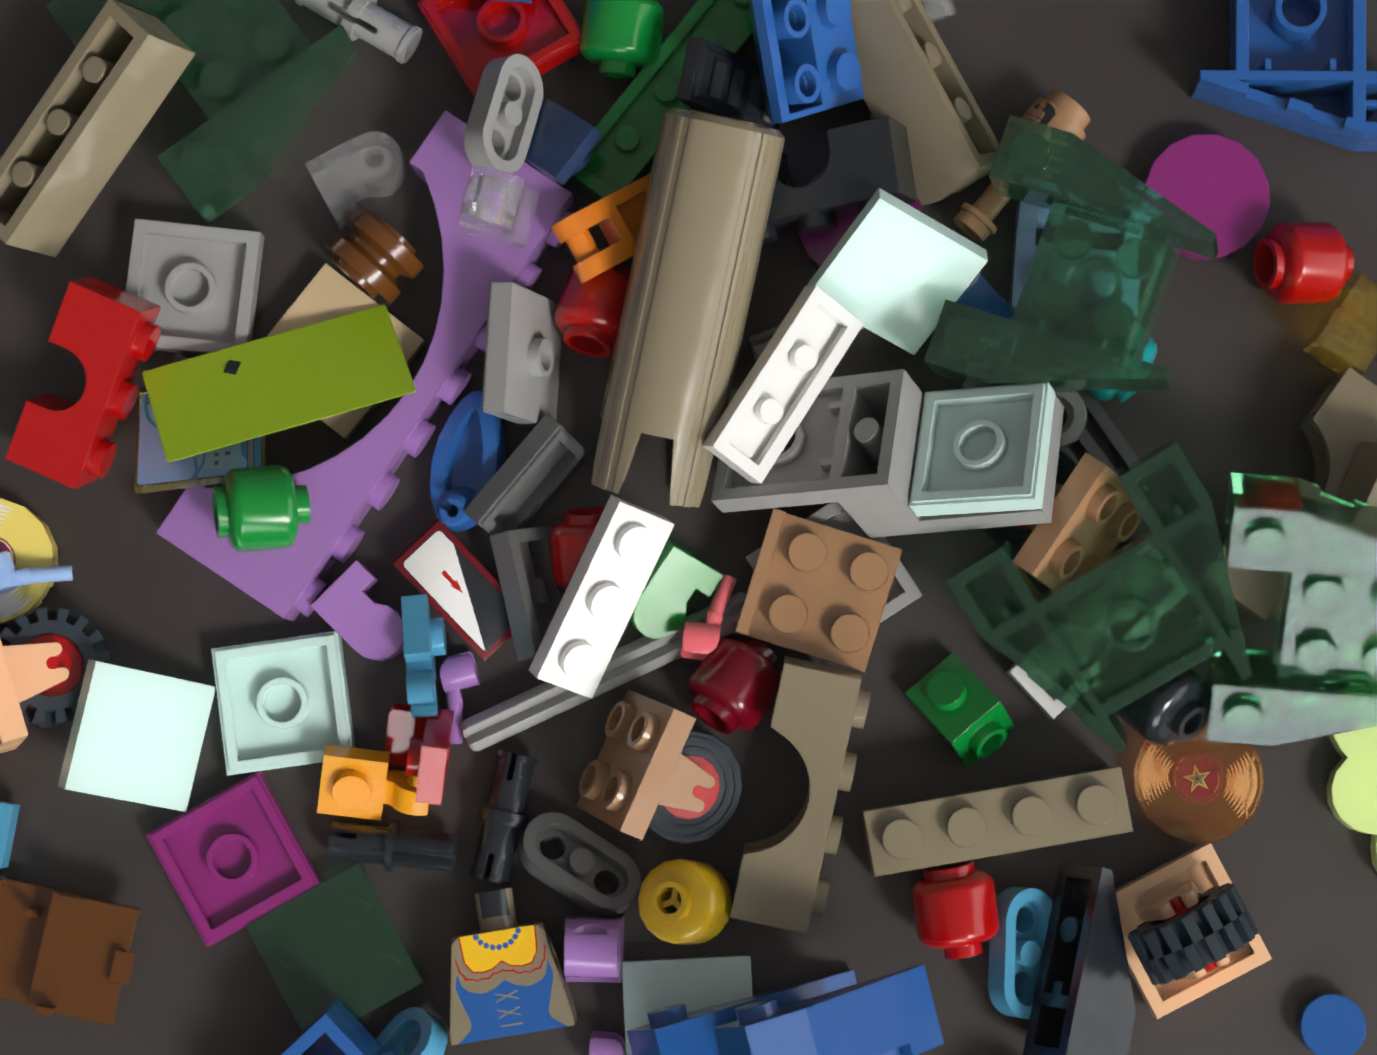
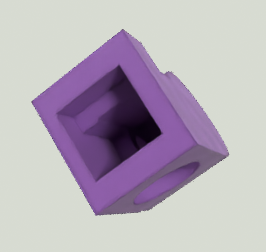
(363, 623)
(593, 948)

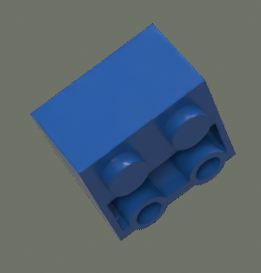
(805, 56)

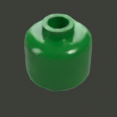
(621, 35)
(259, 508)

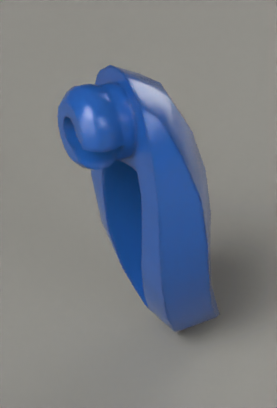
(465, 460)

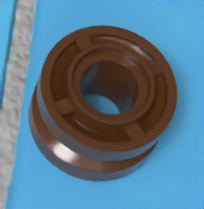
(373, 255)

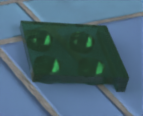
(334, 947)

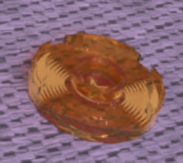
(1199, 787)

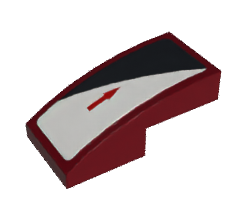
(457, 587)

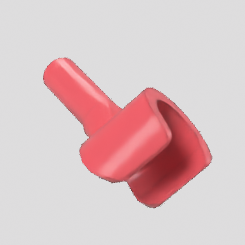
(703, 638)

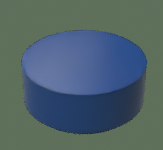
(1331, 1025)

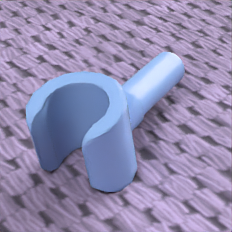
(13, 579)

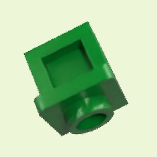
(962, 710)

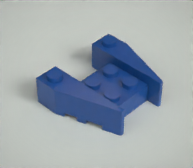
(1299, 70)
(805, 1018)

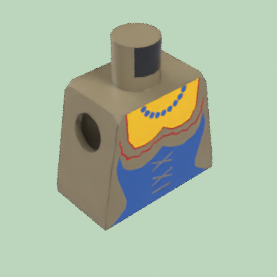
(506, 975)

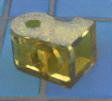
(1349, 329)

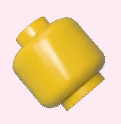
(684, 902)

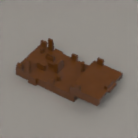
(64, 950)

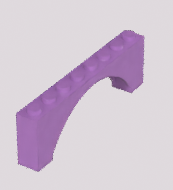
(363, 474)

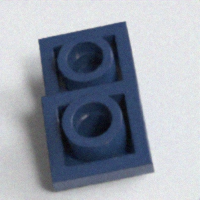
(560, 142)

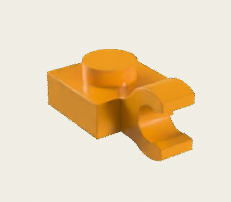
(359, 783)

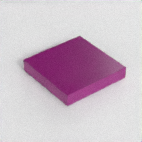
(234, 858)

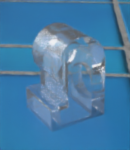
(356, 170)
(497, 206)

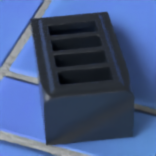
(733, 86)

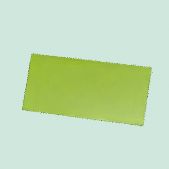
(278, 384)

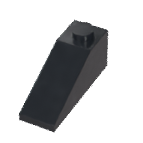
(1084, 977)

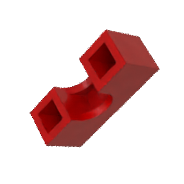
(110, 337)

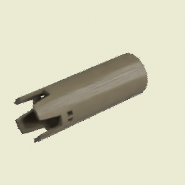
(687, 294)

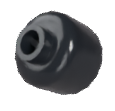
(1167, 709)

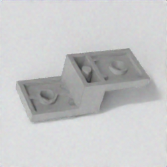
(862, 452)

